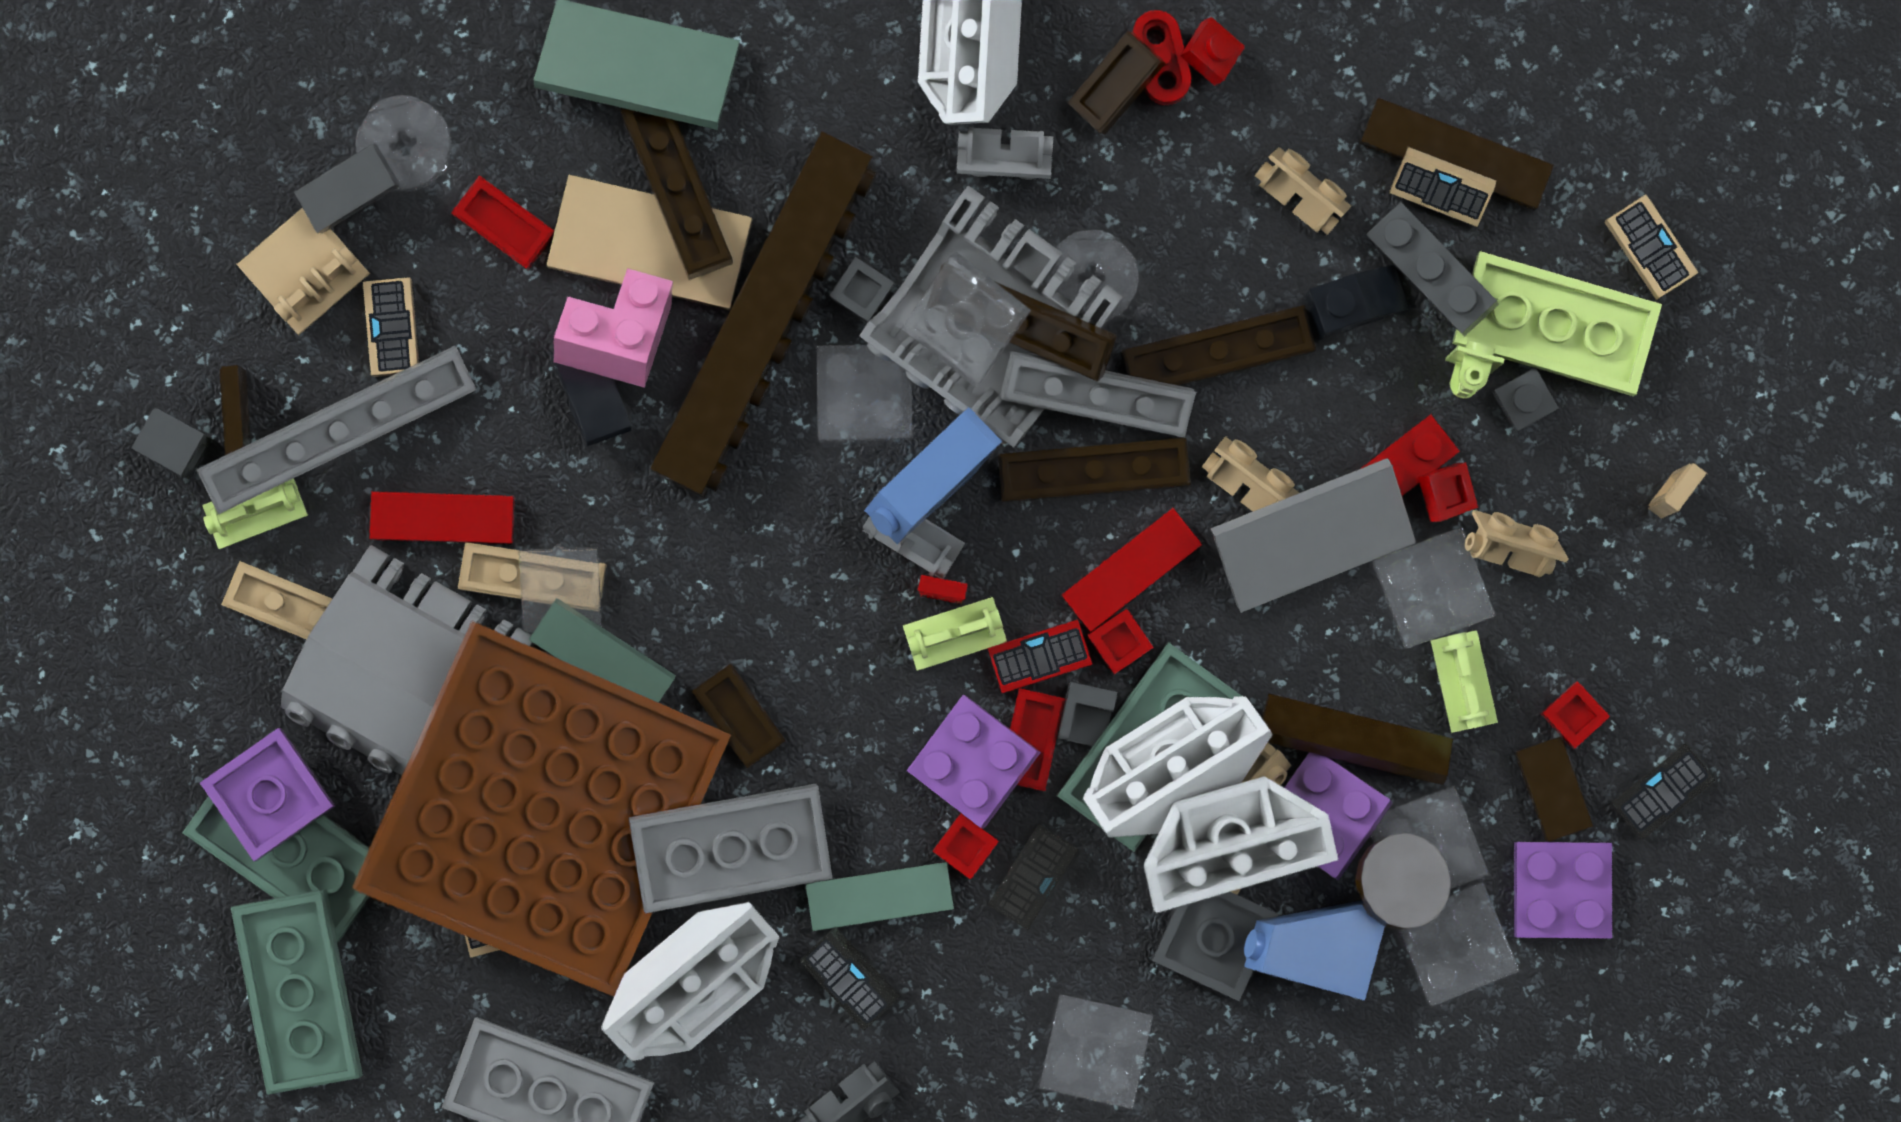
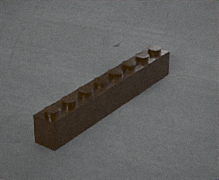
(763, 315)

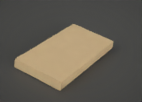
(619, 228)

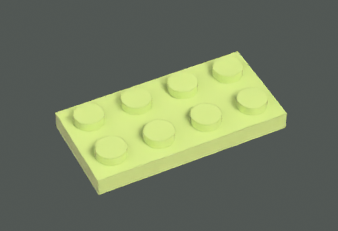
(1564, 324)

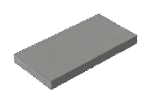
(1313, 535)
(730, 848)
(529, 1080)

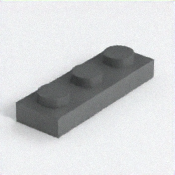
(1432, 269)

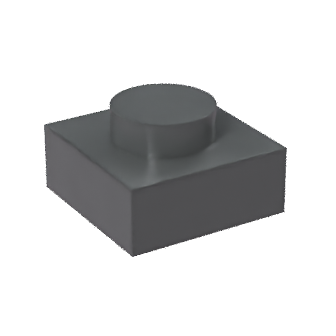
(861, 290)
(1525, 400)

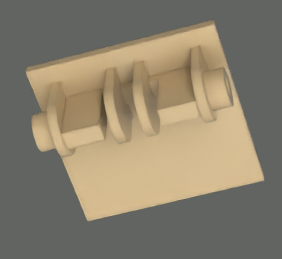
(302, 271)

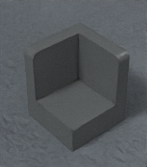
(171, 443)
(1085, 713)

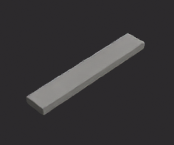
(336, 429)

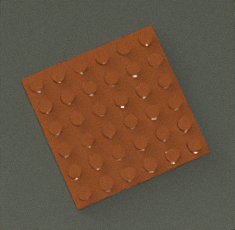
(524, 806)

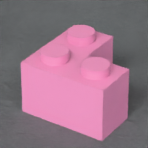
(616, 340)

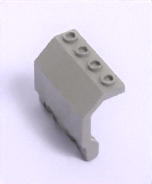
(1021, 271)
(380, 661)

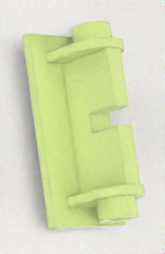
(1472, 368)
(255, 515)
(955, 633)
(1464, 681)

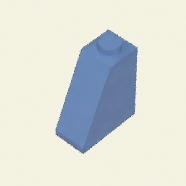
(932, 476)
(1318, 948)

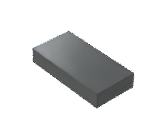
(347, 188)

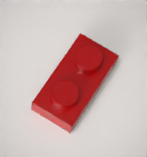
(1418, 453)

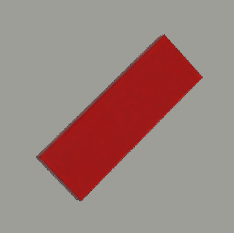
(442, 517)
(1131, 570)

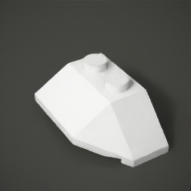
(969, 56)
(1173, 757)
(1235, 842)
(691, 982)

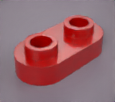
(1169, 52)

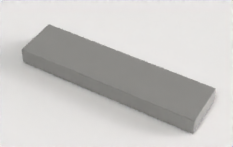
(1112, 399)

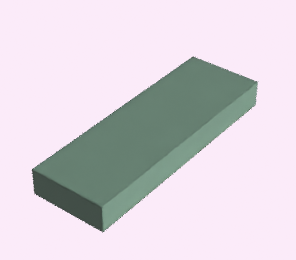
(592, 648)
(879, 896)

